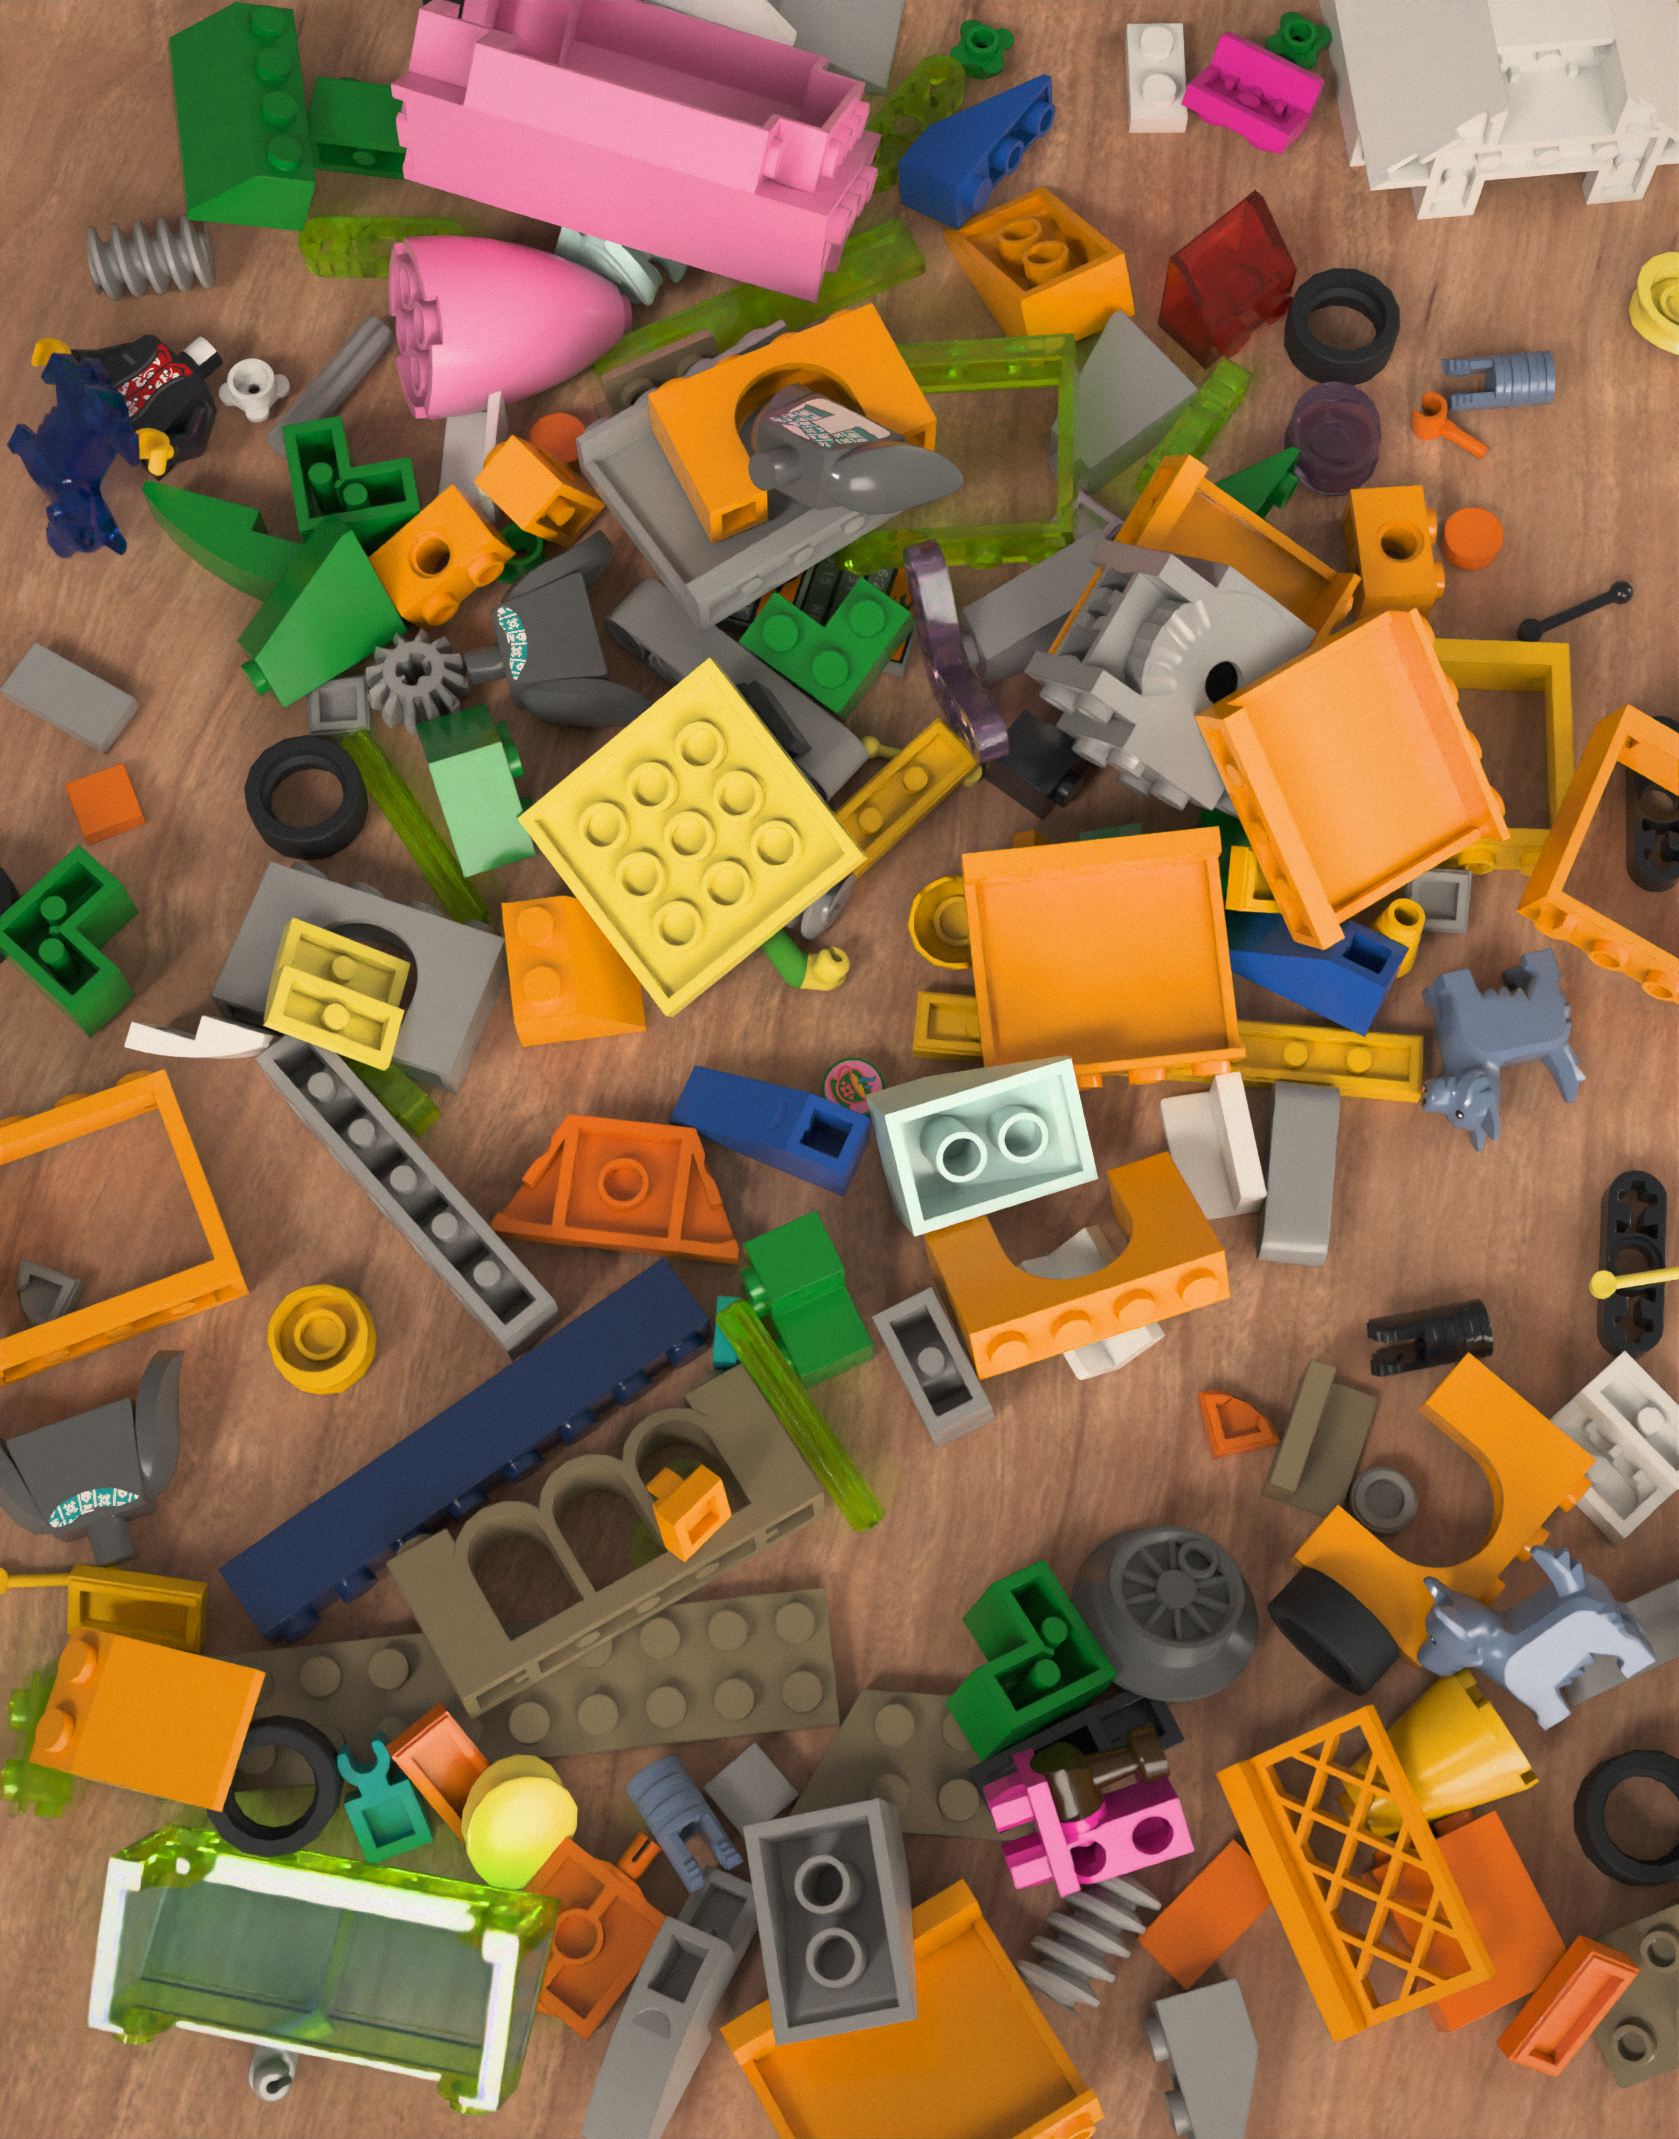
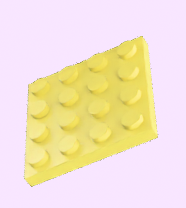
(692, 838)

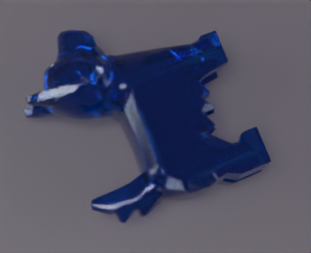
(75, 453)

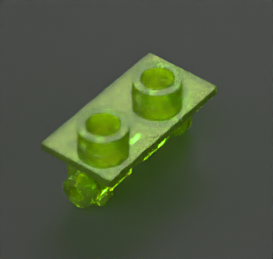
(25, 1781)

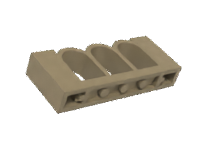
(722, 1418)

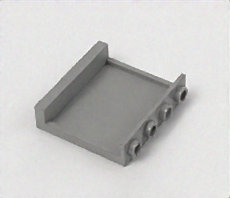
(648, 501)

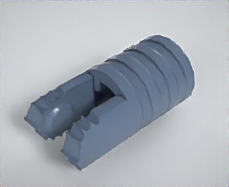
(1509, 380)
(676, 1815)

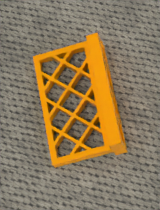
(1310, 1908)

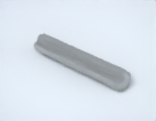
(336, 378)

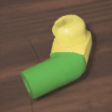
(806, 970)

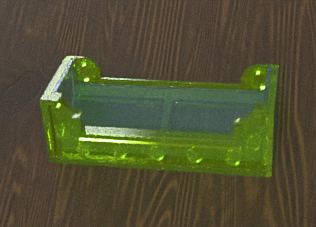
(324, 1960)

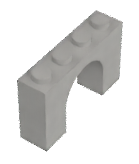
(455, 963)

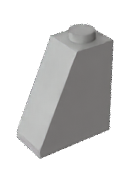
(1125, 403)
(1026, 612)

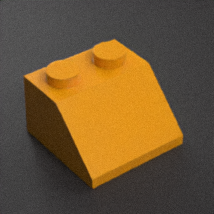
(566, 975)

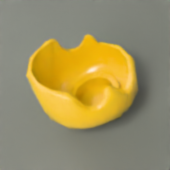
(940, 924)

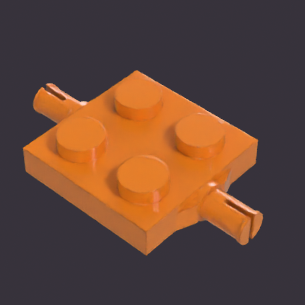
(599, 1932)

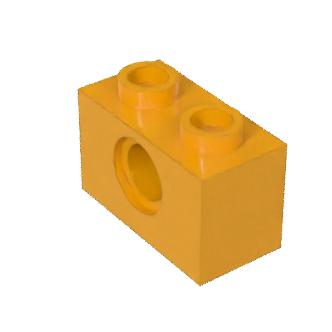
(539, 491)
(1398, 522)
(409, 559)

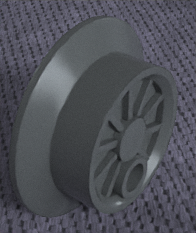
(1168, 1612)

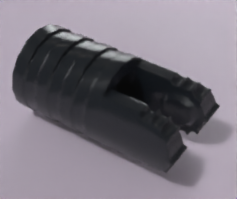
(1439, 1334)

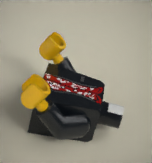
(163, 392)

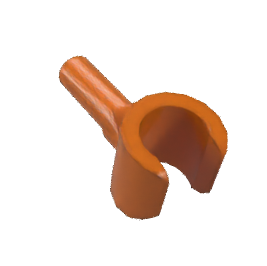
(1438, 425)

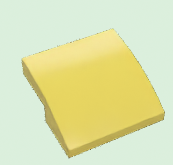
(336, 994)

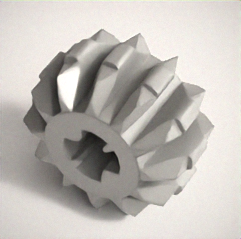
(416, 681)

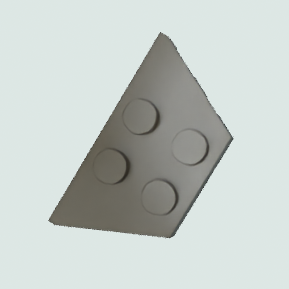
(911, 1756)

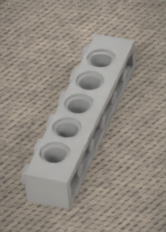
(411, 1193)

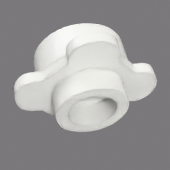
(249, 375)

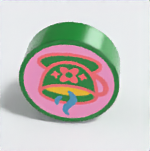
(850, 1081)

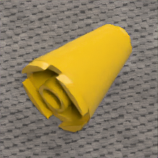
(1451, 1754)

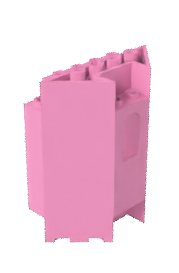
(642, 132)

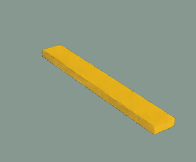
(1360, 1066)

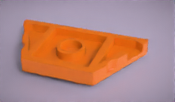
(622, 1192)

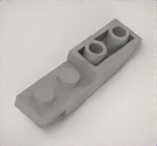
(668, 2011)

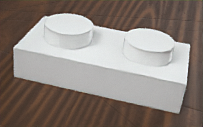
(1155, 78)

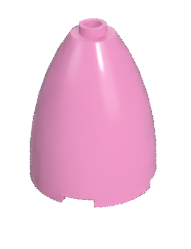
(494, 320)

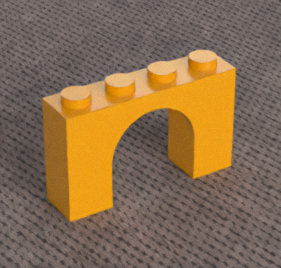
(703, 414)
(1022, 1318)
(1529, 1474)

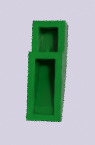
(223, 538)

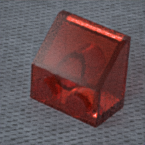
(1227, 283)

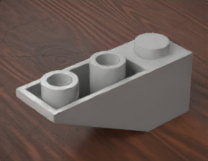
(1208, 2057)

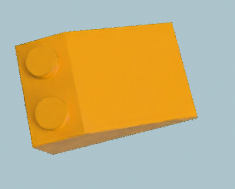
(1042, 267)
(147, 1718)

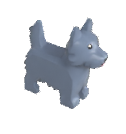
(1495, 1031)
(1538, 1640)

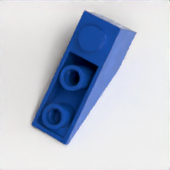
(970, 152)
(1338, 983)
(776, 1126)

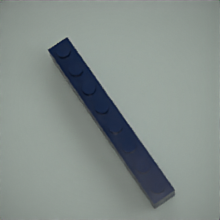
(468, 1452)

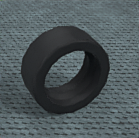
(1348, 289)
(298, 755)
(1334, 1630)
(1590, 1817)
(290, 1838)

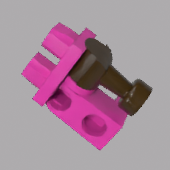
(1079, 1829)

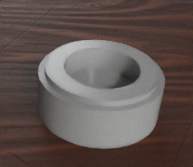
(1383, 1501)

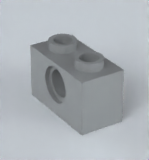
(934, 1367)

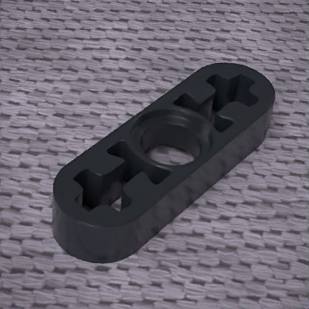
(1643, 828)
(1653, 1219)

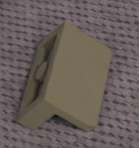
(1319, 1442)

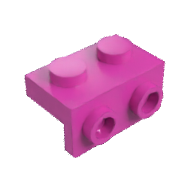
(1254, 94)

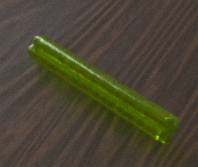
(415, 829)
(800, 1415)

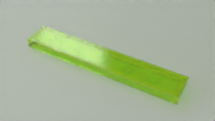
(867, 267)

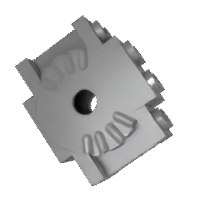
(1142, 662)

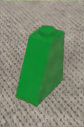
(318, 617)

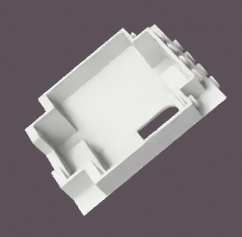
(1504, 92)

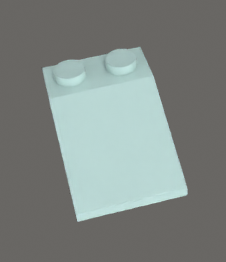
(980, 1140)

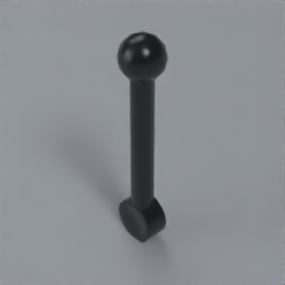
(1532, 629)

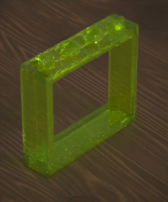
(987, 367)

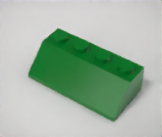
(242, 118)

